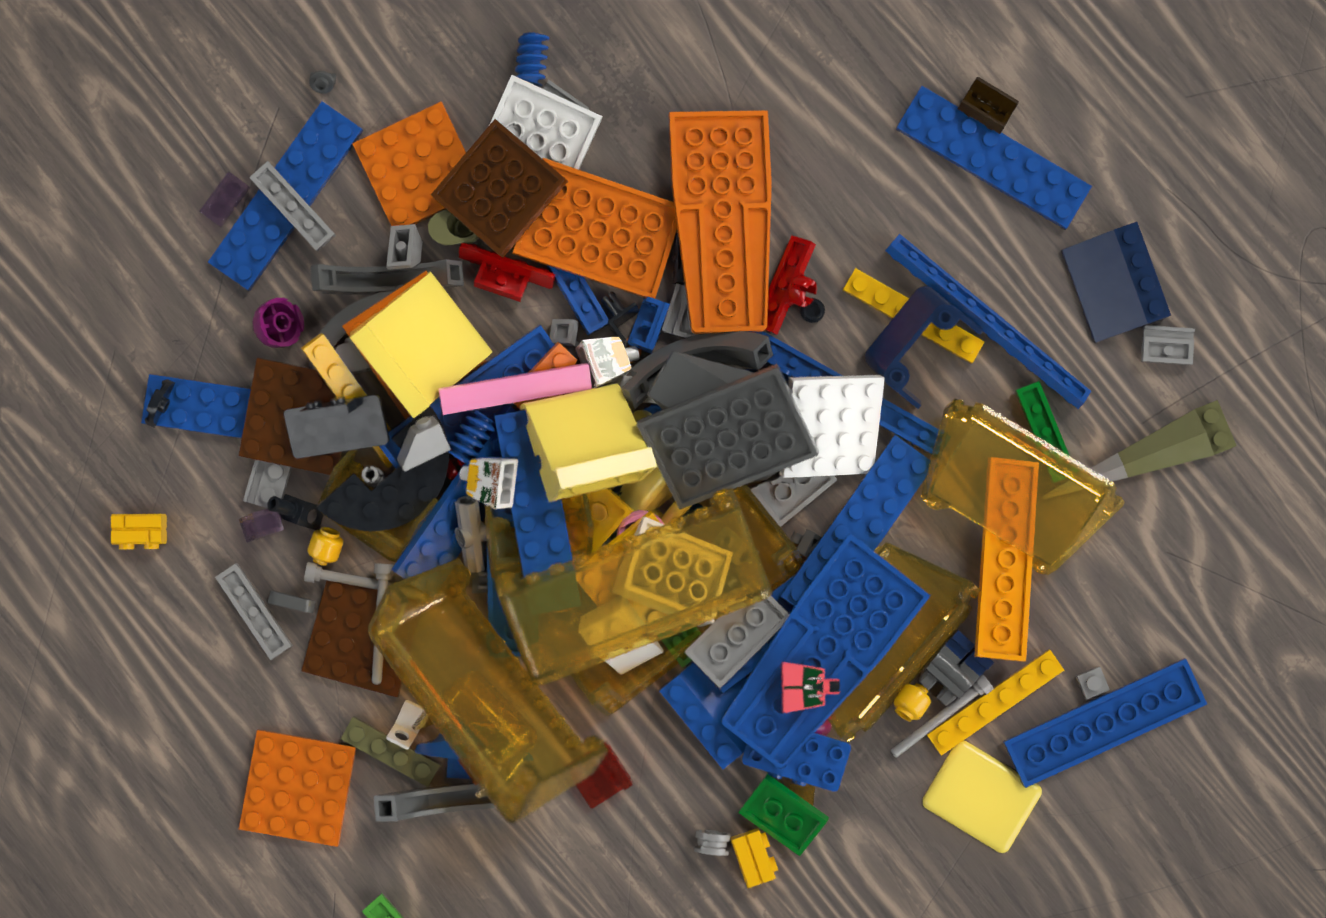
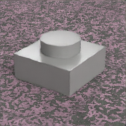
(564, 331)
(1092, 682)

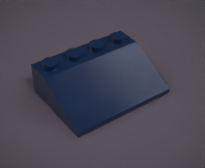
(1116, 282)

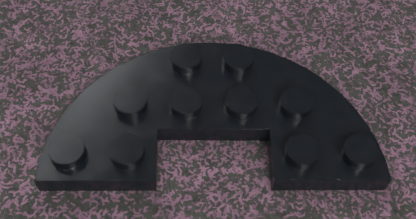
(395, 499)

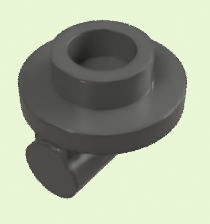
(322, 81)

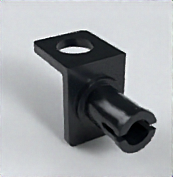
(619, 313)
(295, 510)

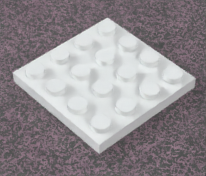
(547, 122)
(842, 422)

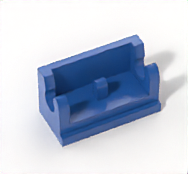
(648, 324)

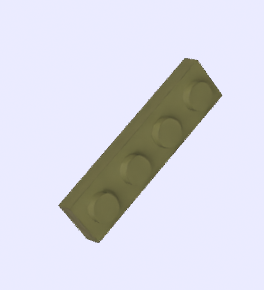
(376, 745)

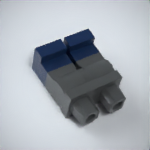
(953, 676)

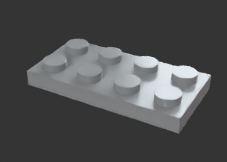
(736, 639)

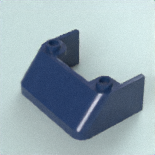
(904, 329)

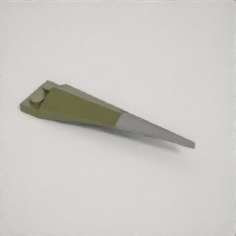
(1188, 438)

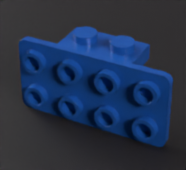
(817, 763)

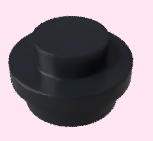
(813, 312)

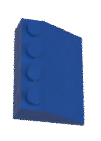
(702, 710)

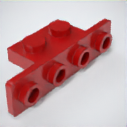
(504, 275)

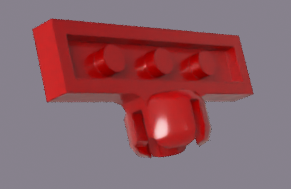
(790, 283)

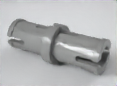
(372, 476)

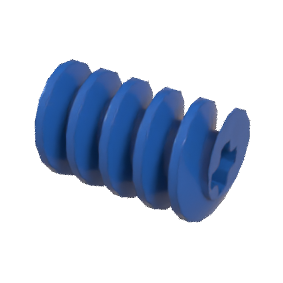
(530, 57)
(471, 437)

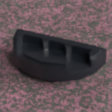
(159, 402)

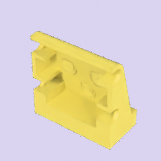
(420, 343)
(587, 442)

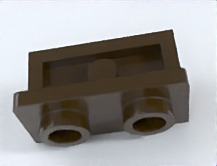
(988, 105)

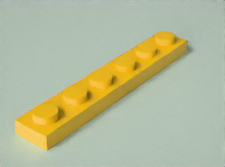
(890, 302)
(336, 376)
(996, 702)

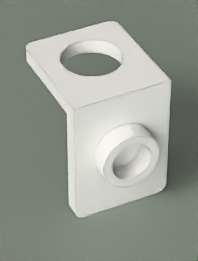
(406, 718)

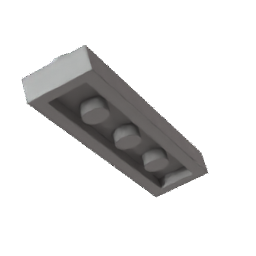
(292, 206)
(254, 611)

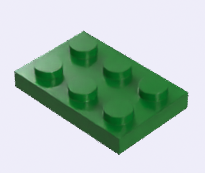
(783, 814)

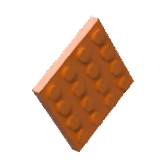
(410, 162)
(297, 788)

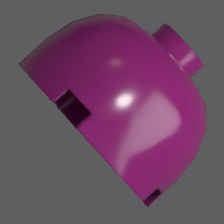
(278, 323)

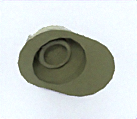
(449, 230)

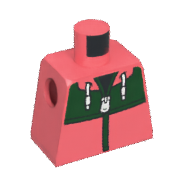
(805, 687)

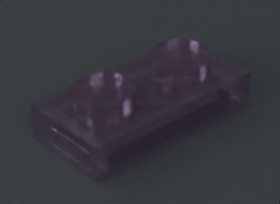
(224, 199)

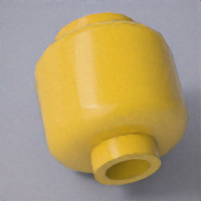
(325, 546)
(912, 702)

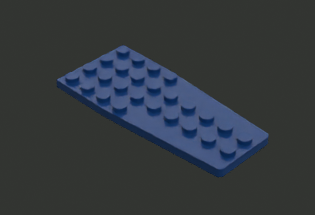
(838, 624)

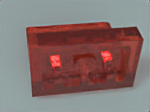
(606, 780)

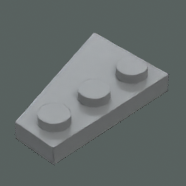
(788, 496)

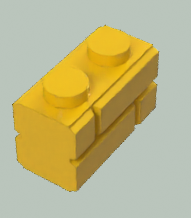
(138, 529)
(753, 857)

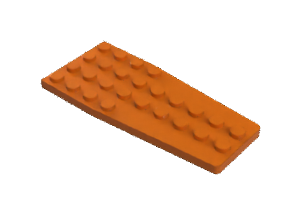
(723, 216)

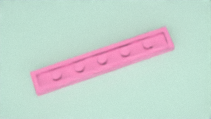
(515, 388)

